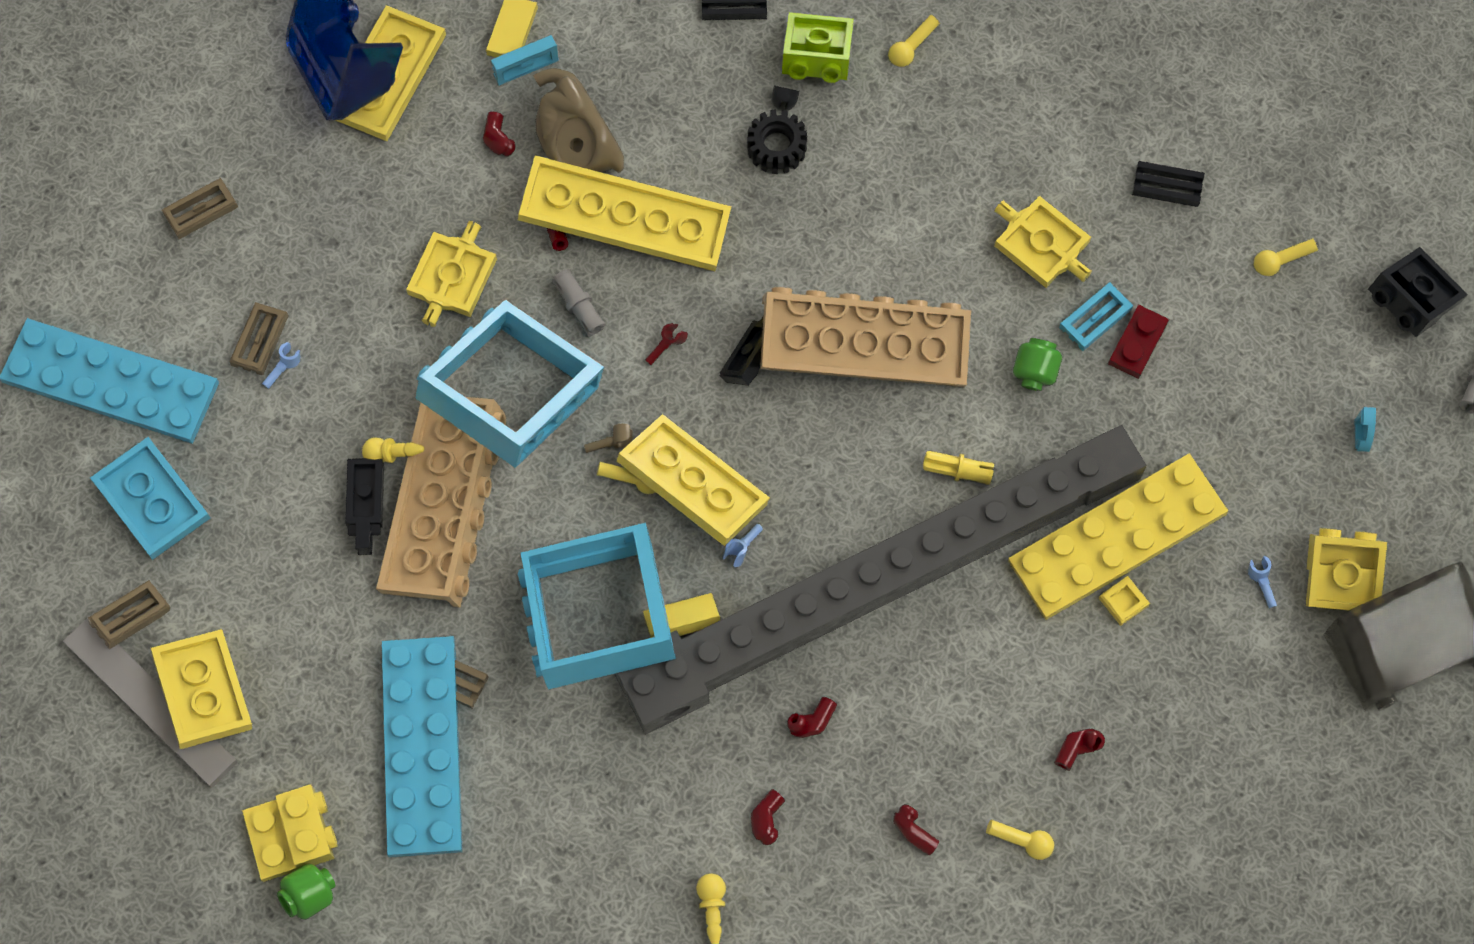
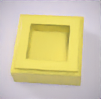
(1124, 600)

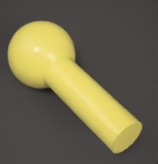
(902, 53)
(1269, 262)
(622, 474)
(1037, 844)

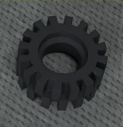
(777, 124)

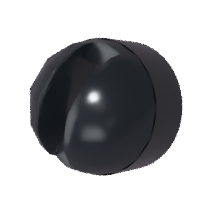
(784, 94)

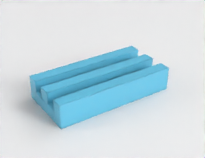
(525, 60)
(1076, 334)

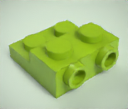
(817, 47)

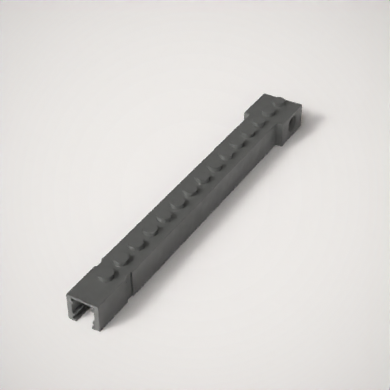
(877, 577)

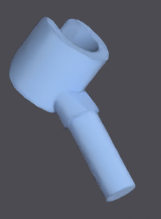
(284, 363)
(739, 547)
(1261, 577)

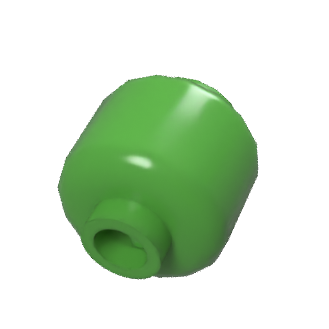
(1037, 364)
(306, 891)

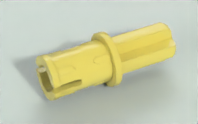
(958, 467)

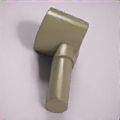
(621, 438)

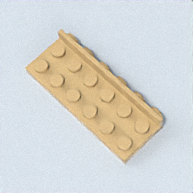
(865, 337)
(439, 510)

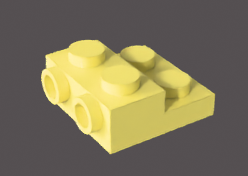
(1344, 569)
(290, 832)

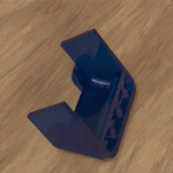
(331, 60)

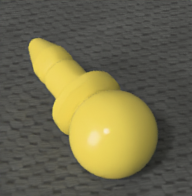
(388, 449)
(711, 890)

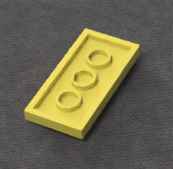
(420, 45)
(693, 479)

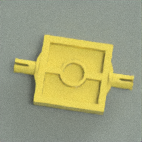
(1042, 241)
(451, 274)

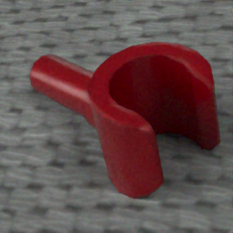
(667, 340)

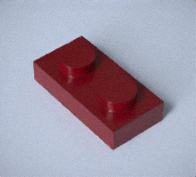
(1138, 341)

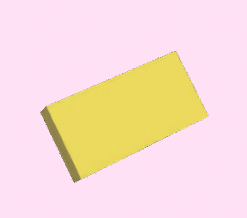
(511, 27)
(688, 615)

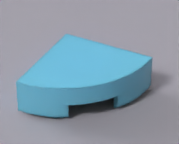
(1365, 427)

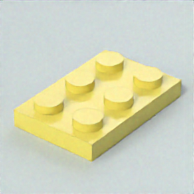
(201, 689)

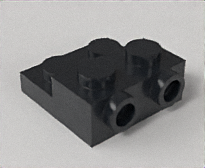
(1416, 292)

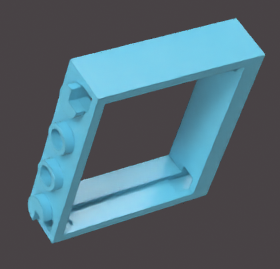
(479, 424)
(581, 554)

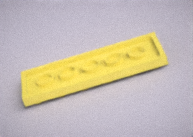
(624, 213)
(1117, 536)

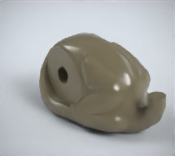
(572, 126)

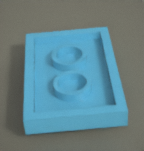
(150, 498)

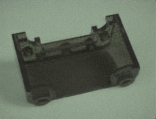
(1406, 635)

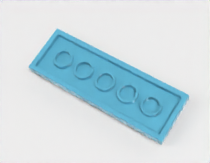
(109, 380)
(421, 747)

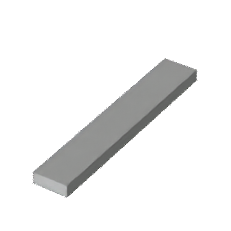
(146, 700)

